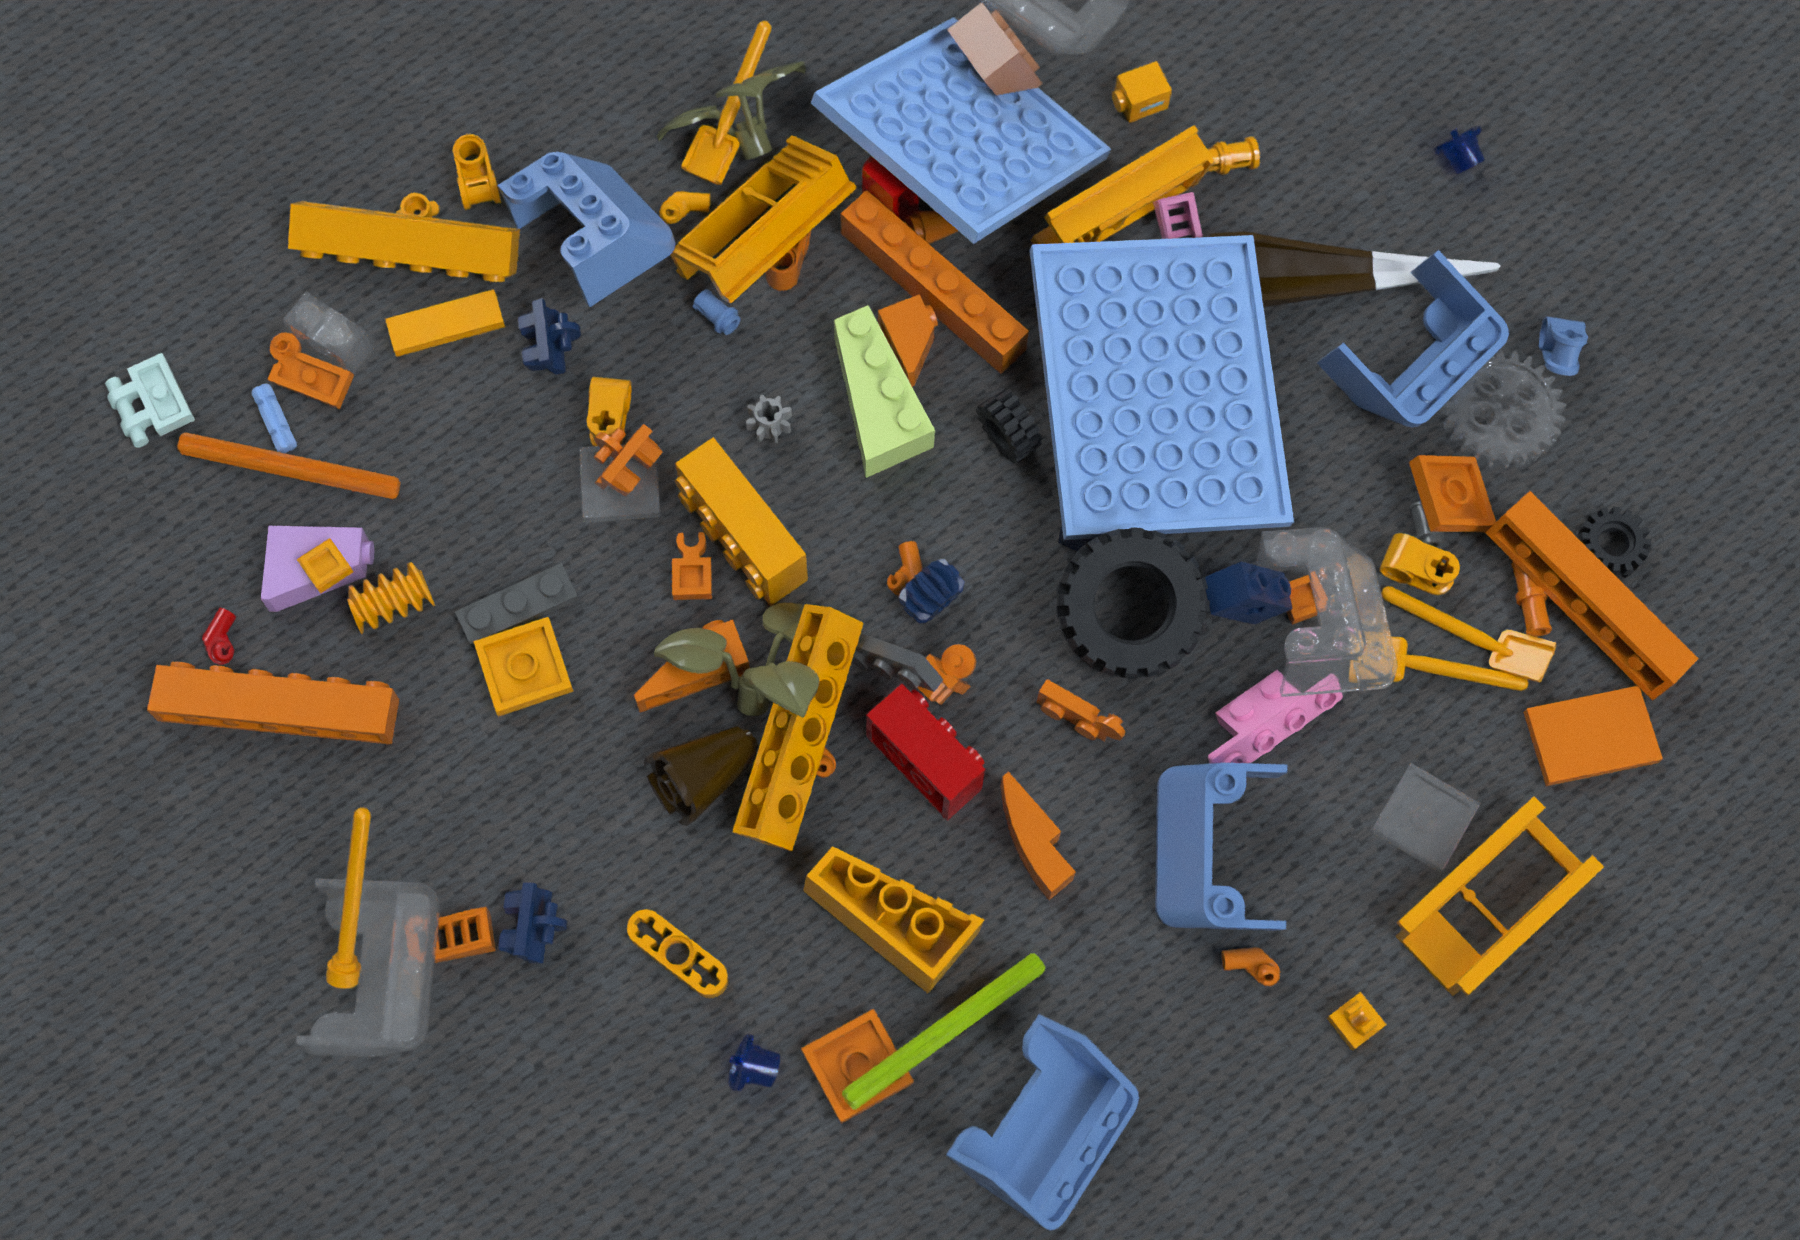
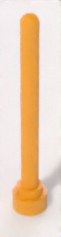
(344, 967)

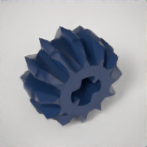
(931, 591)

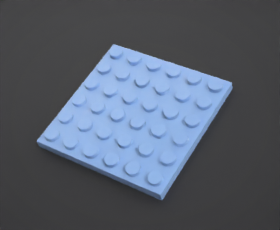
(955, 140)

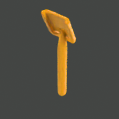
(714, 148)
(1512, 653)
(1453, 669)

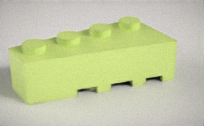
(881, 399)

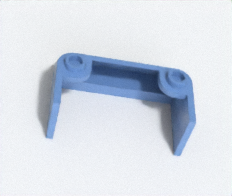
(1465, 337)
(1186, 846)

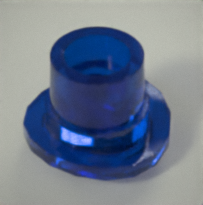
(1463, 149)
(752, 1065)

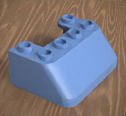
(619, 229)
(1054, 1129)

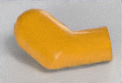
(682, 203)

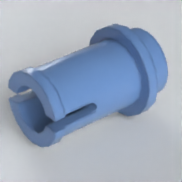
(722, 317)

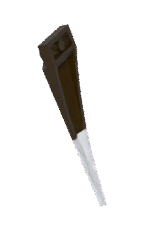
(1311, 271)

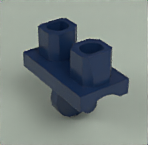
(552, 334)
(535, 923)

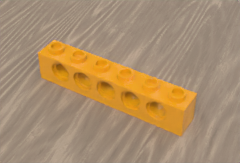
(793, 744)

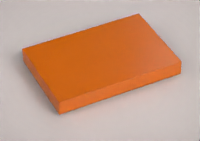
(1592, 735)

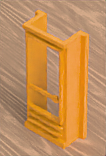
(818, 192)
(1129, 192)
(1441, 946)

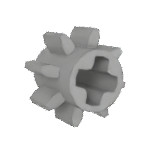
(771, 408)

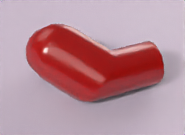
(216, 638)

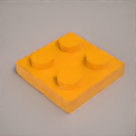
(523, 666)

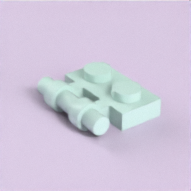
(160, 394)

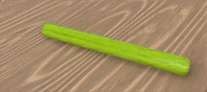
(943, 1031)

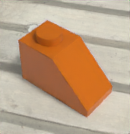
(909, 333)

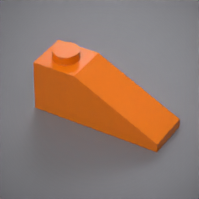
(674, 683)

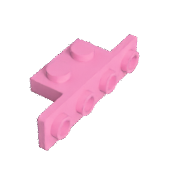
(1264, 719)

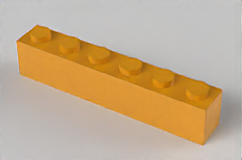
(403, 239)

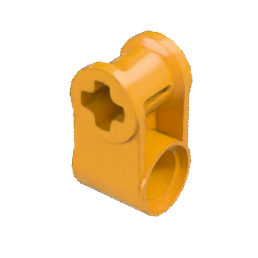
(475, 177)
(608, 405)
(1416, 562)

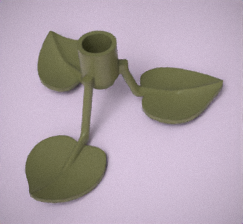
(750, 131)
(787, 684)

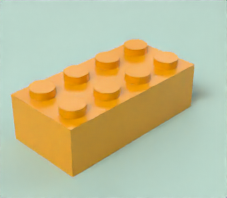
(741, 522)

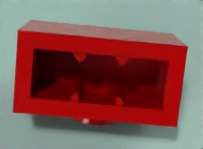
(888, 189)

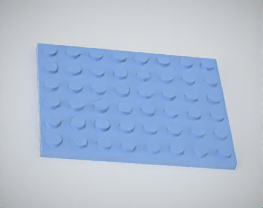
(1160, 386)

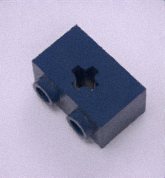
(1248, 593)

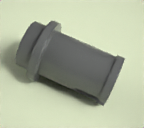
(1422, 528)

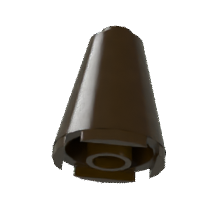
(700, 770)

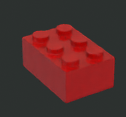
(925, 750)

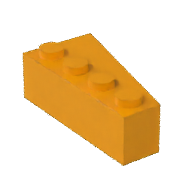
(899, 922)

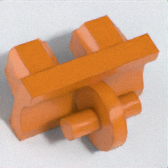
(617, 474)
(956, 664)

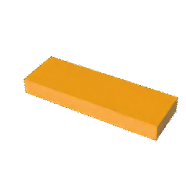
(445, 323)

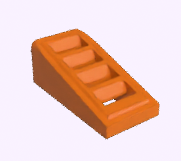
(485, 944)

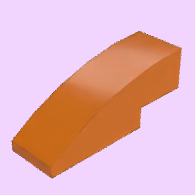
(1034, 838)

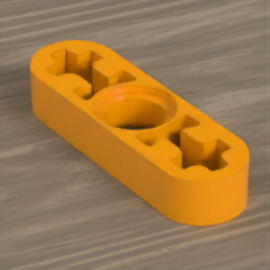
(647, 944)

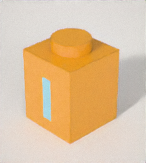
(1141, 92)

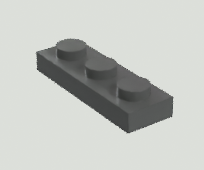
(518, 604)
(896, 662)

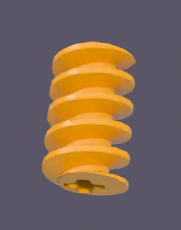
(388, 597)

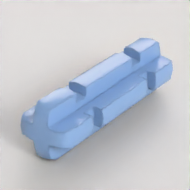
(274, 418)

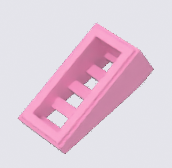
(1186, 201)

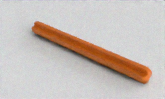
(289, 465)

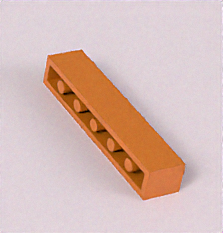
(940, 284)
(1592, 596)
(274, 703)

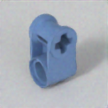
(1561, 344)

